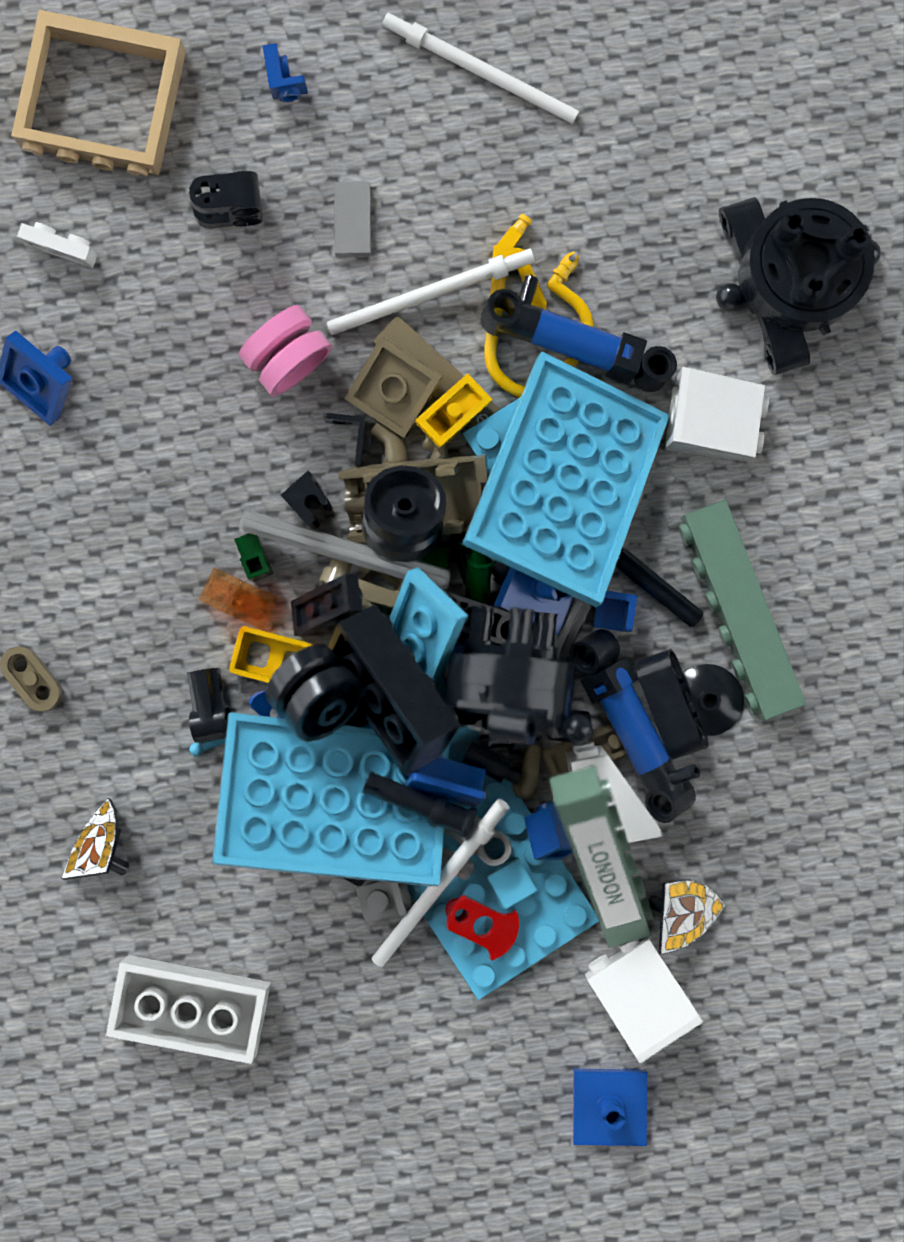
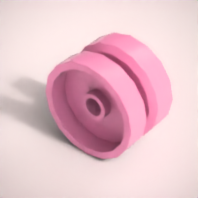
(285, 350)

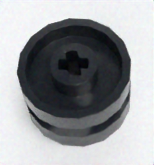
(403, 513)
(314, 692)

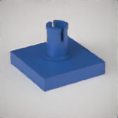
(35, 377)
(529, 593)
(610, 1107)

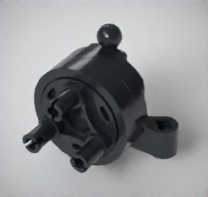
(796, 271)
(516, 685)

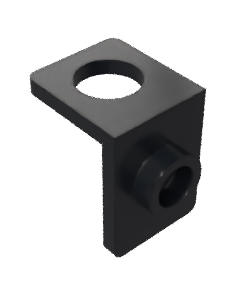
(364, 438)

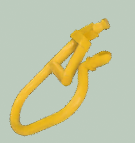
(560, 274)

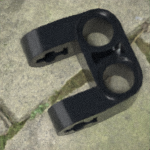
(237, 199)

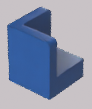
(616, 612)

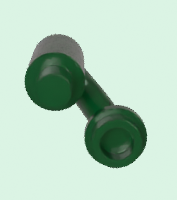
(473, 569)

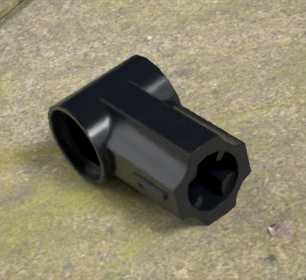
(209, 712)

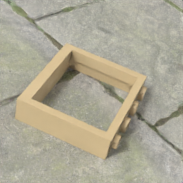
(108, 37)

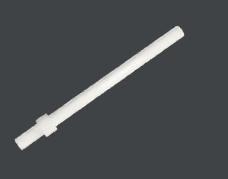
(418, 36)
(497, 267)
(479, 834)

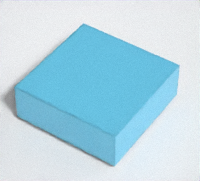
(511, 883)

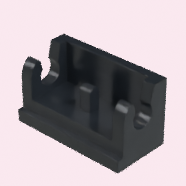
(304, 495)

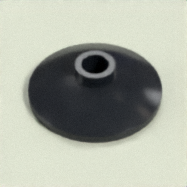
(728, 695)

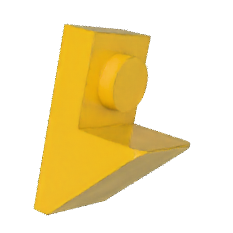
(453, 411)

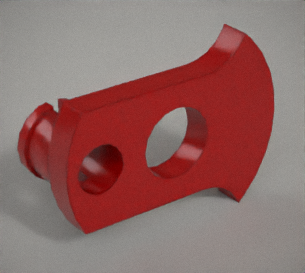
(500, 936)

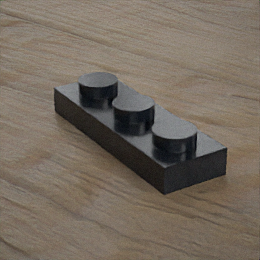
(326, 605)

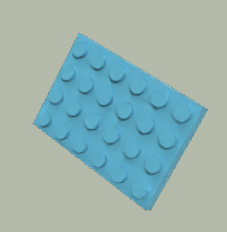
(567, 480)
(305, 810)

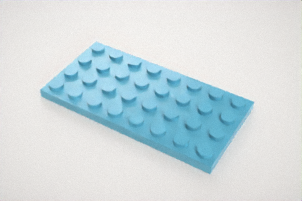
(545, 917)

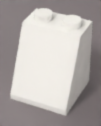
(715, 416)
(633, 814)
(642, 998)

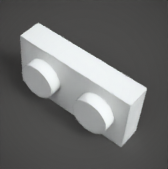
(44, 239)

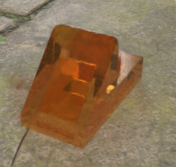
(238, 598)

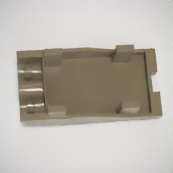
(459, 476)

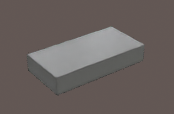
(352, 218)

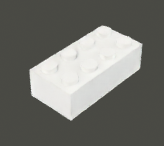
(188, 1009)

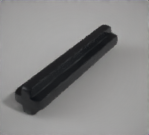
(658, 588)

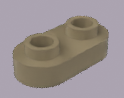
(32, 679)

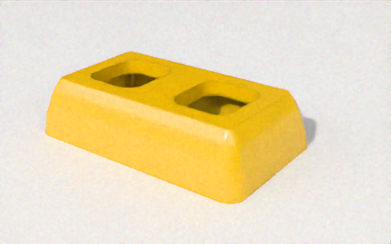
(278, 647)

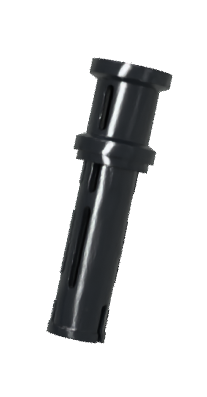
(436, 810)

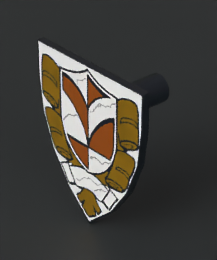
(96, 846)
(686, 912)

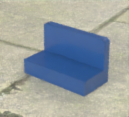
(450, 778)

